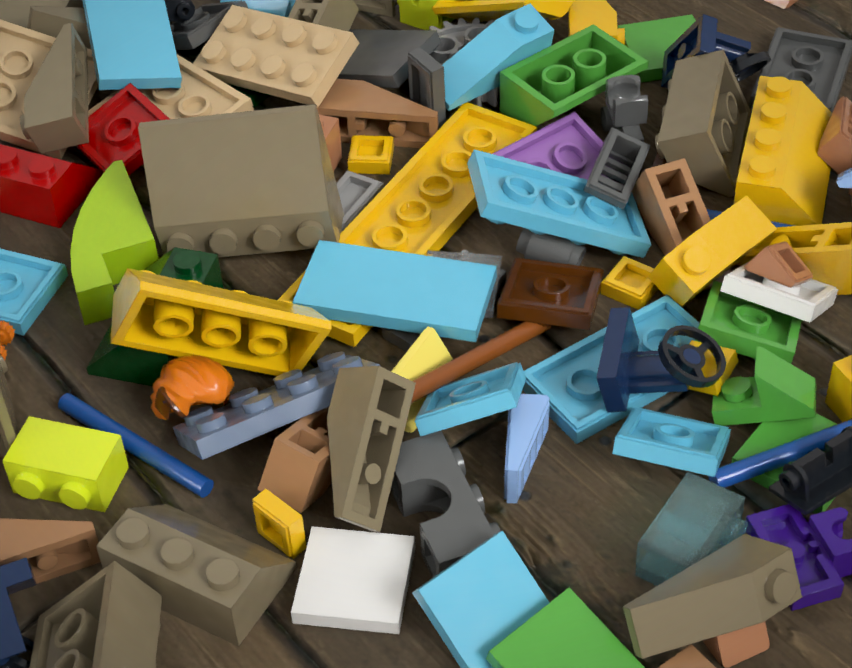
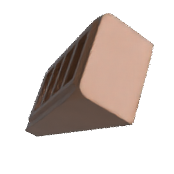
(836, 141)

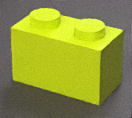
(66, 464)

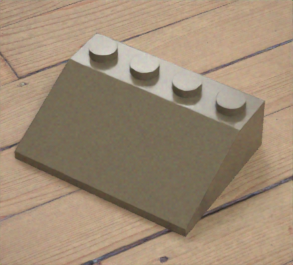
(241, 182)

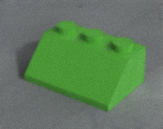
(565, 75)

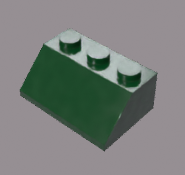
(141, 365)

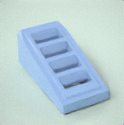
(525, 435)

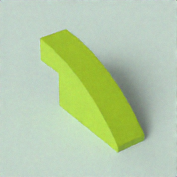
(107, 241)

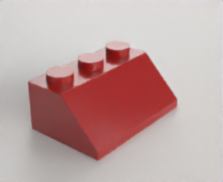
(42, 185)

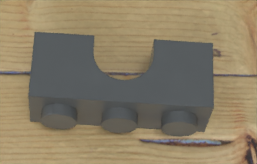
(433, 479)

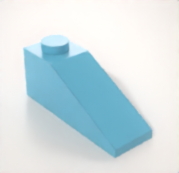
(502, 44)

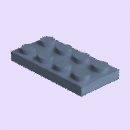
(259, 412)

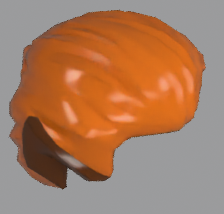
(188, 383)

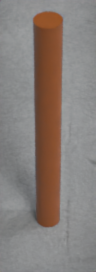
(476, 357)

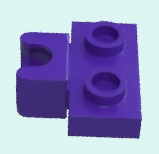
(816, 546)

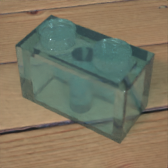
(689, 528)

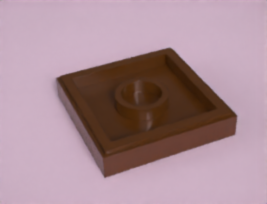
(550, 293)

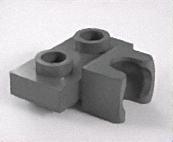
(624, 106)

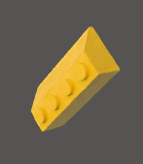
(781, 153)
(215, 323)

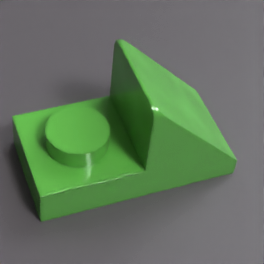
(774, 394)

